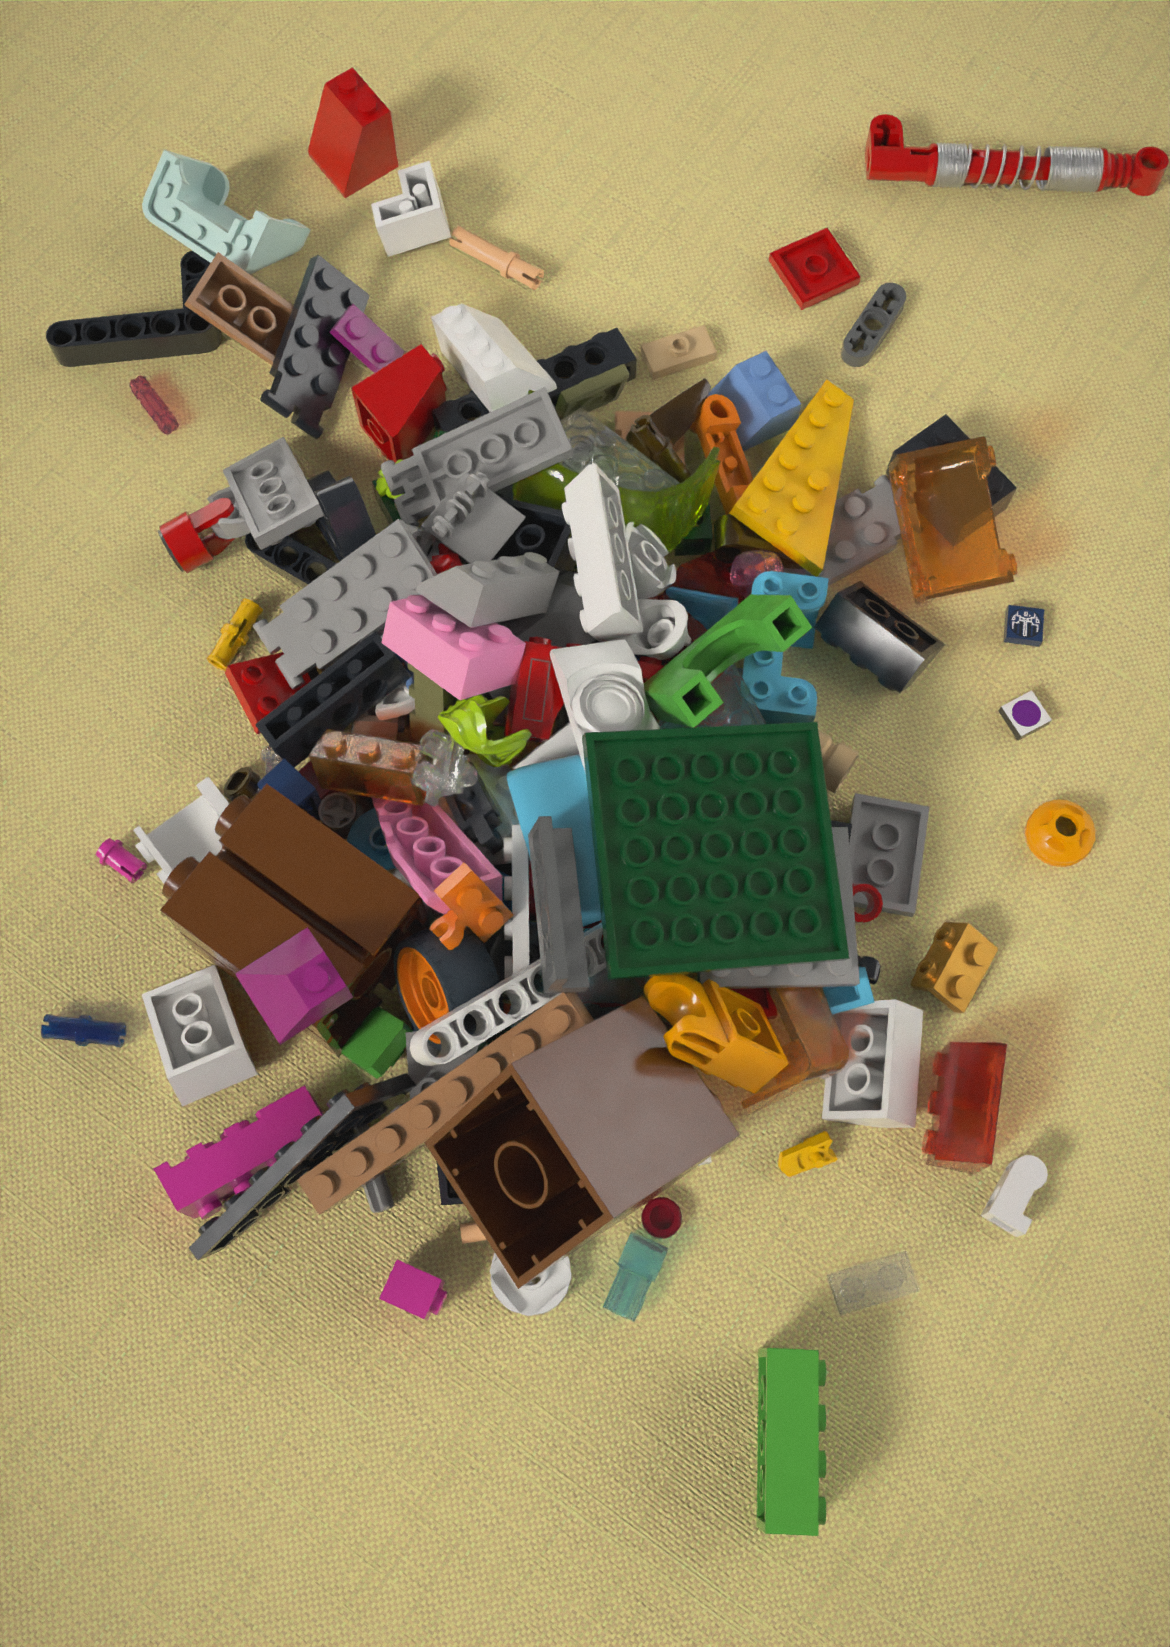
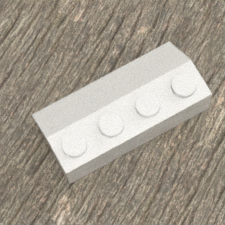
(488, 356)
(601, 556)

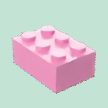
(449, 651)

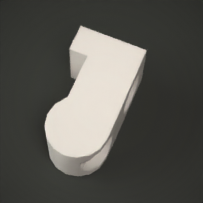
(1013, 1193)

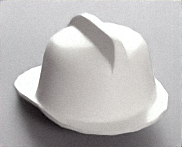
(663, 629)

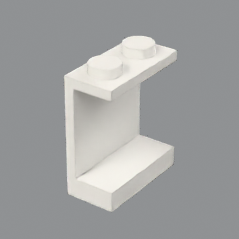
(186, 833)

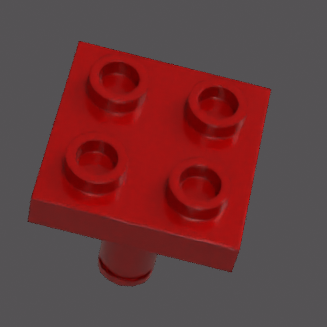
(260, 686)

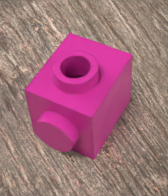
(414, 1290)

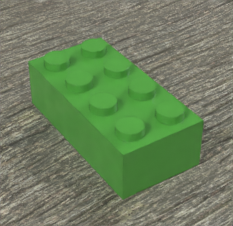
(789, 1442)

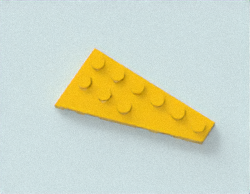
(798, 485)

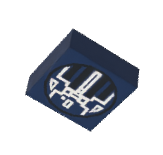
(1023, 625)

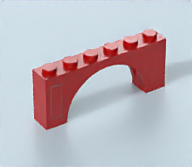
(537, 694)

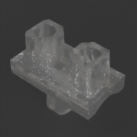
(449, 768)

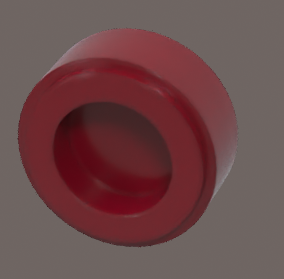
(661, 1218)

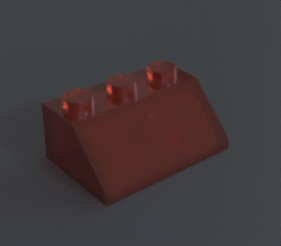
(965, 1106)

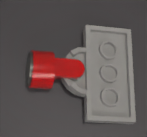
(264, 499)

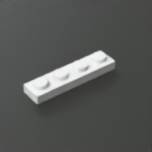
(517, 890)

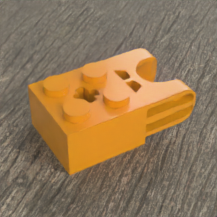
(717, 1030)

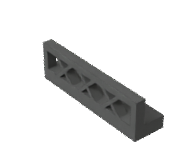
(558, 908)

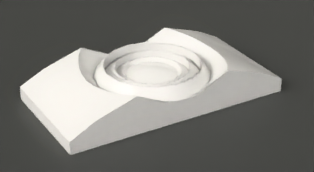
(602, 689)

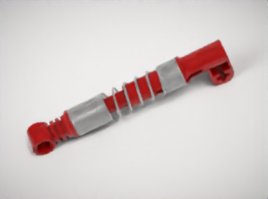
(1057, 169)

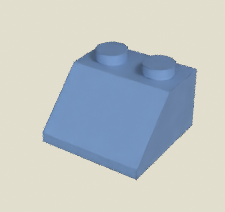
(761, 399)

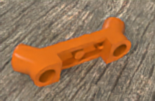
(717, 427)

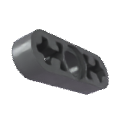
(873, 337)

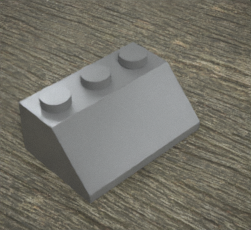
(493, 589)

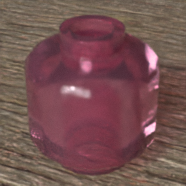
(749, 566)

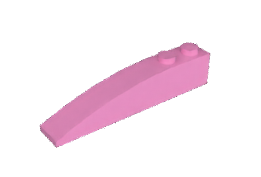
(430, 848)

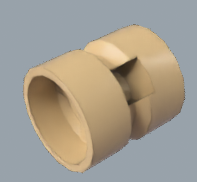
(836, 761)

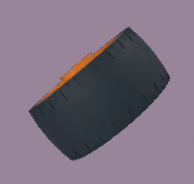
(440, 979)

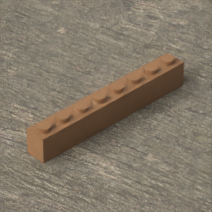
(428, 1111)

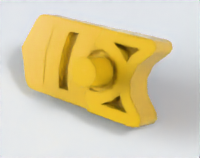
(807, 1155)

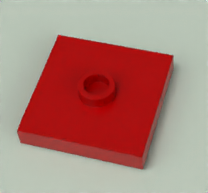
(814, 268)

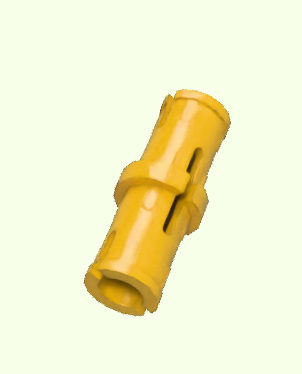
(234, 634)

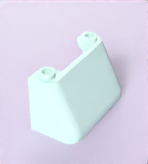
(188, 204)

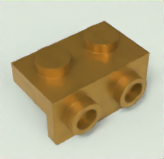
(954, 965)

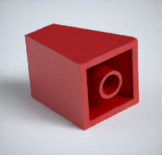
(352, 134)
(399, 401)

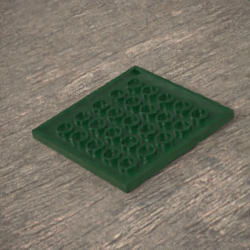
(713, 849)

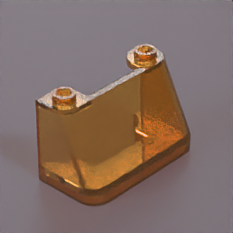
(949, 520)

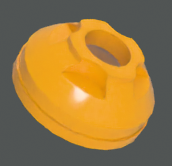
(1052, 846)

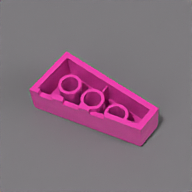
(224, 1168)

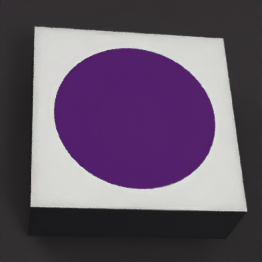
(1024, 715)

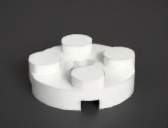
(531, 1298)

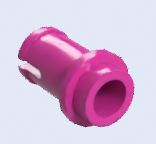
(120, 859)

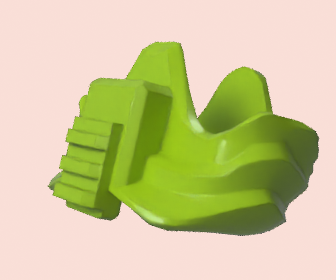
(473, 729)

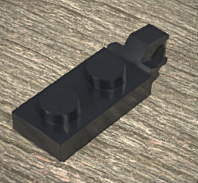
(477, 815)

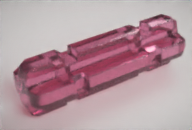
(154, 405)

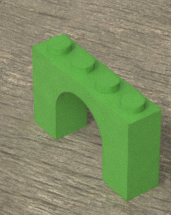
(683, 689)

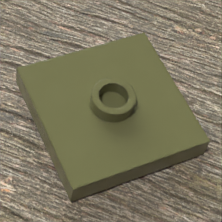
(592, 392)

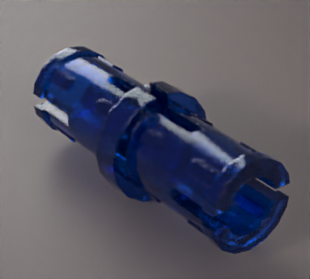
(83, 1030)

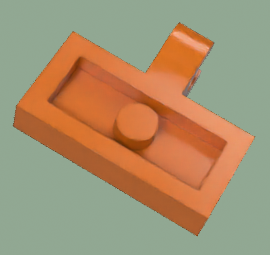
(470, 905)

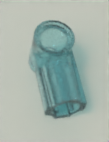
(637, 1269)

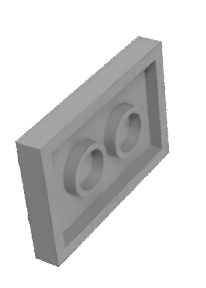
(887, 850)

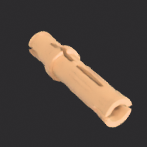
(507, 263)

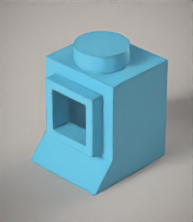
(849, 997)

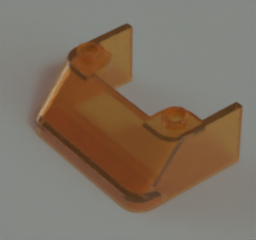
(815, 1047)

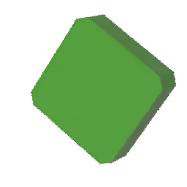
(377, 1042)

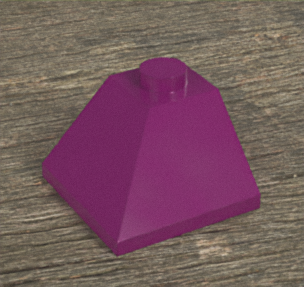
(294, 985)

